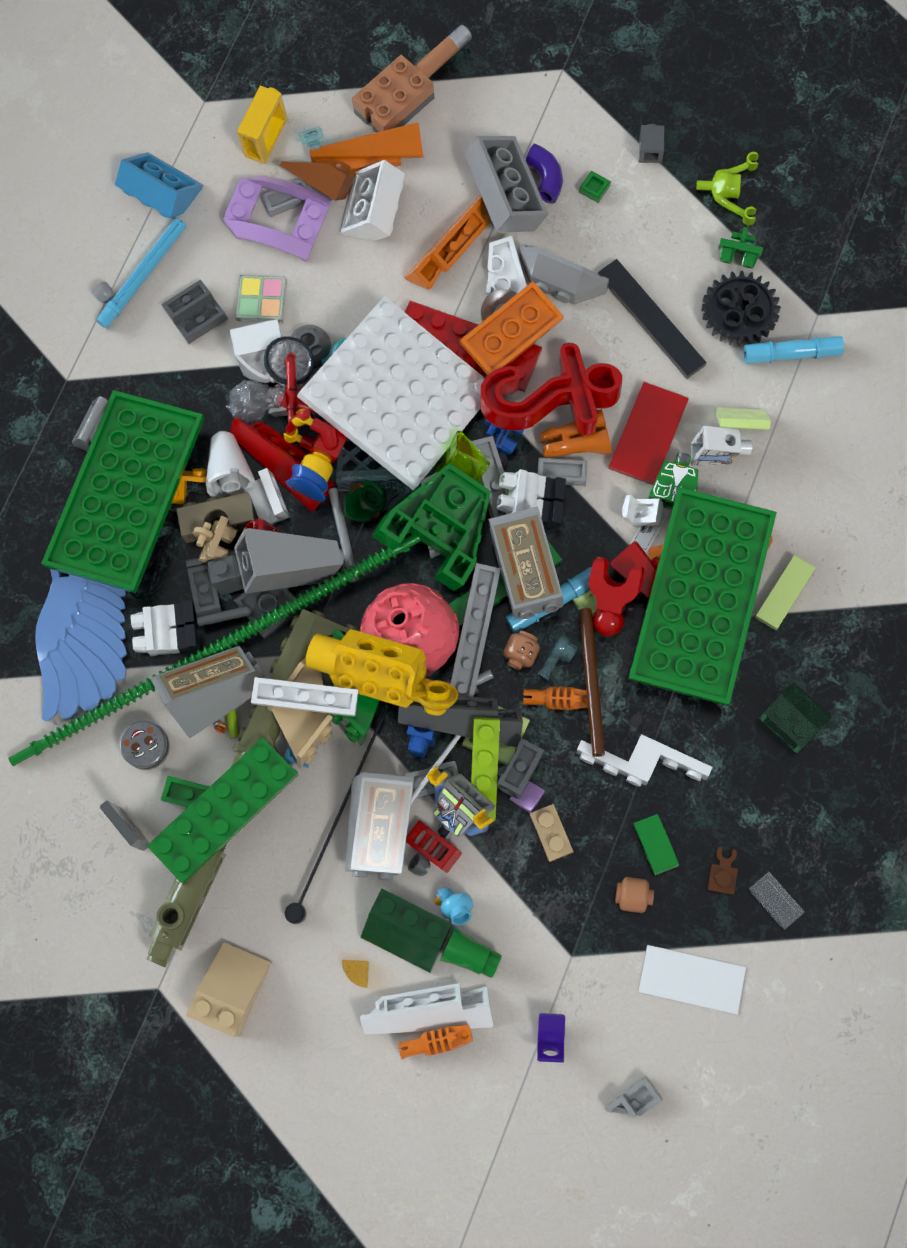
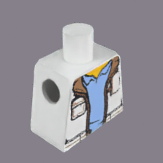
(718, 446)

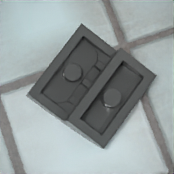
(194, 311)

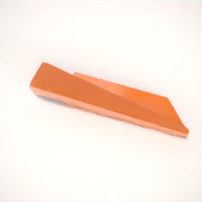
(373, 148)
(450, 245)

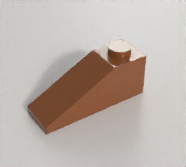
(328, 177)

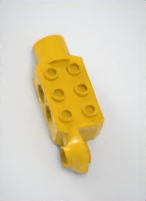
(380, 670)

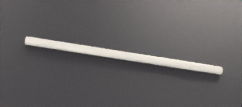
(438, 762)

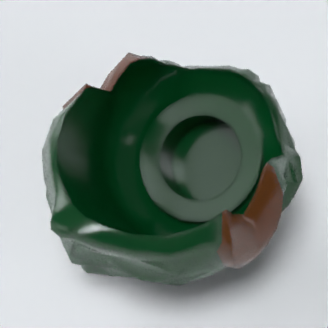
(364, 501)

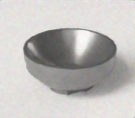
(321, 345)

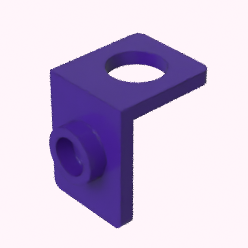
(551, 1037)

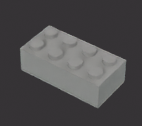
(506, 184)

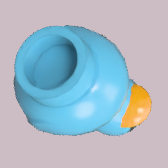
(454, 906)

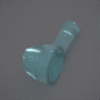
(562, 650)

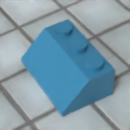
(157, 184)

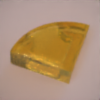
(357, 971)

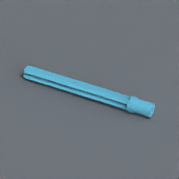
(132, 284)

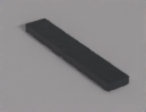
(652, 319)

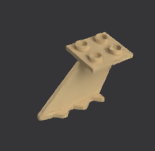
(304, 728)

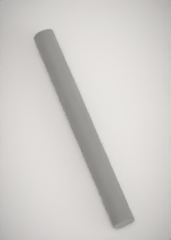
(342, 529)

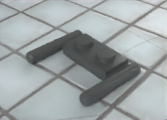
(206, 596)

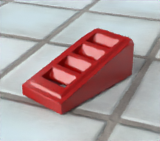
(451, 857)

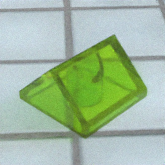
(464, 457)

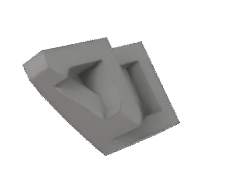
(636, 1099)

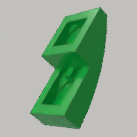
(656, 844)

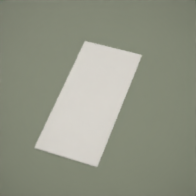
(692, 979)

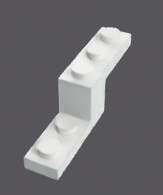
(644, 760)

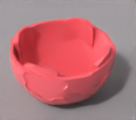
(427, 623)

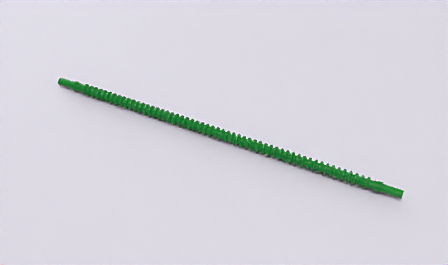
(37, 747)

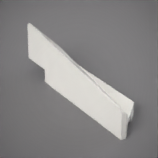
(429, 1010)

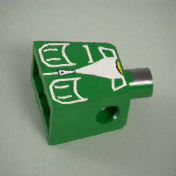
(673, 476)

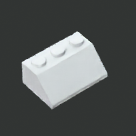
(373, 202)

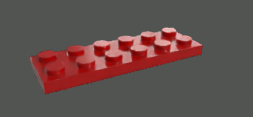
(451, 330)

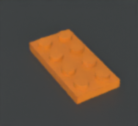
(512, 329)

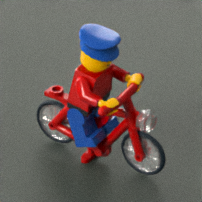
(291, 364)

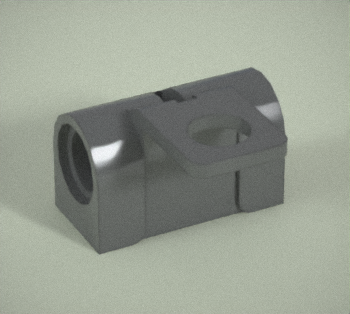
(520, 769)

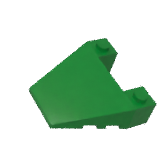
(452, 511)

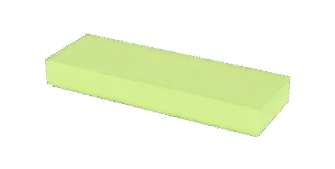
(785, 592)

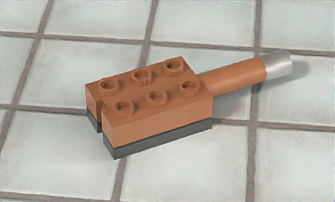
(404, 87)

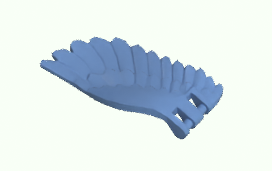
(79, 645)

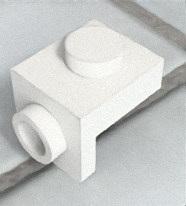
(642, 511)

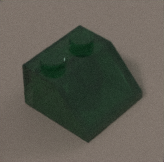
(795, 717)

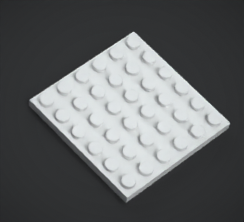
(396, 392)

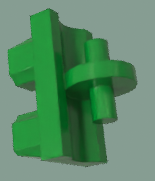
(750, 252)

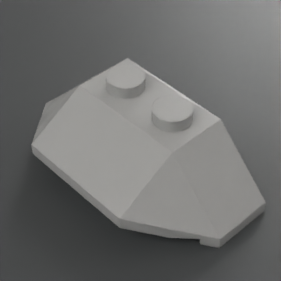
(561, 277)

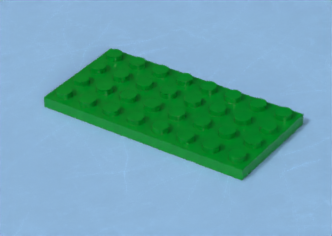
(123, 491)
(703, 596)

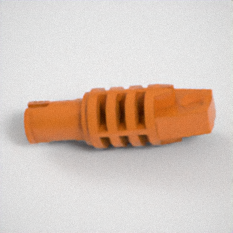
(557, 698)
(437, 1041)

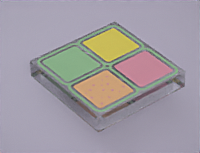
(261, 298)

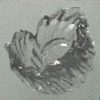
(248, 401)

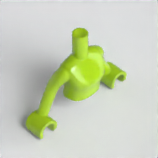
(727, 185)

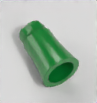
(470, 954)

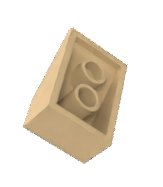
(229, 990)

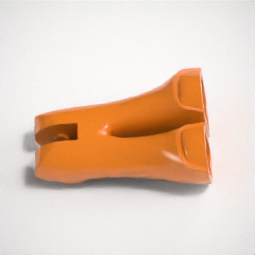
(564, 440)

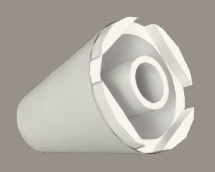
(227, 467)

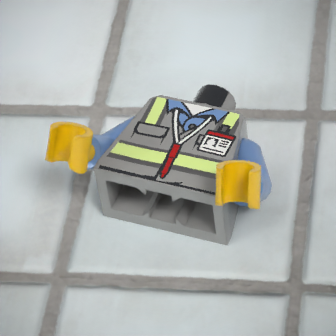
(459, 805)

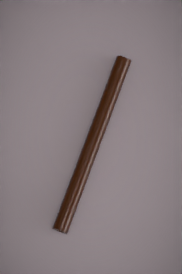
(592, 684)

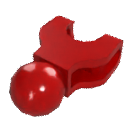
(612, 596)

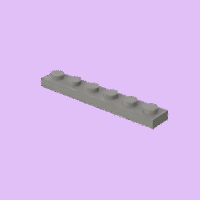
(474, 629)

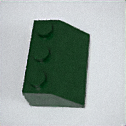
(406, 930)

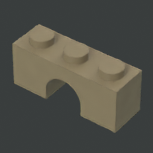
(236, 508)

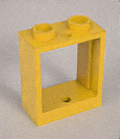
(262, 124)

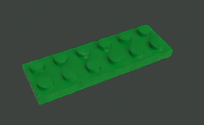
(222, 810)

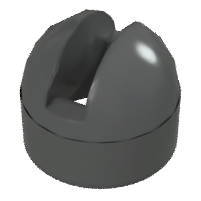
(419, 864)

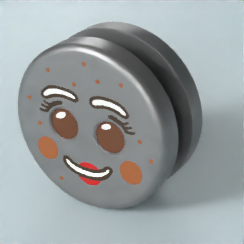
(144, 745)

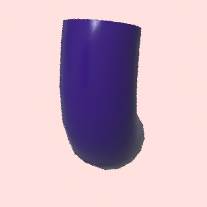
(548, 170)

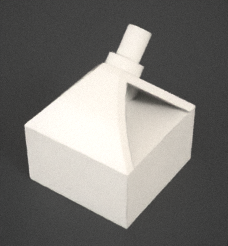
(249, 348)

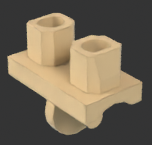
(219, 531)

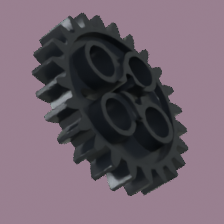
(761, 304)

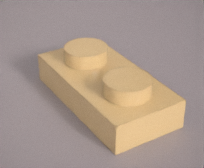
(551, 833)

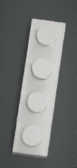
(304, 696)

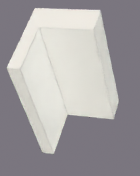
(268, 498)

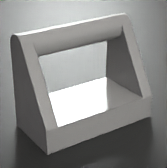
(89, 424)

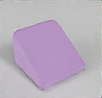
(529, 798)

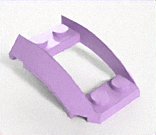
(306, 228)

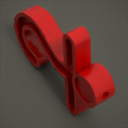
(580, 389)

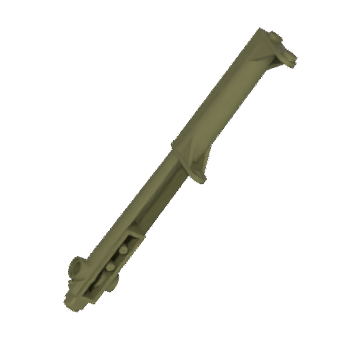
(189, 898)

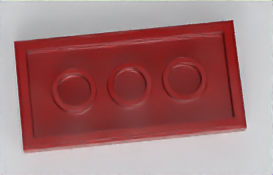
(648, 433)

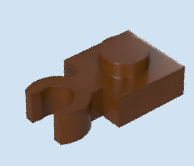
(722, 876)

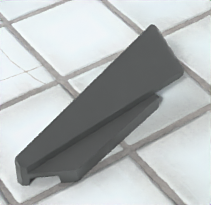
(460, 718)

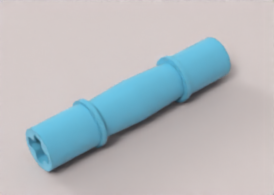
(793, 349)
(571, 589)

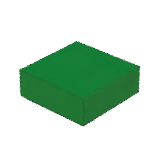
(594, 186)

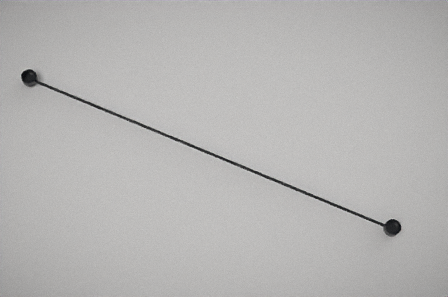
(295, 912)

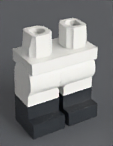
(530, 491)
(167, 629)

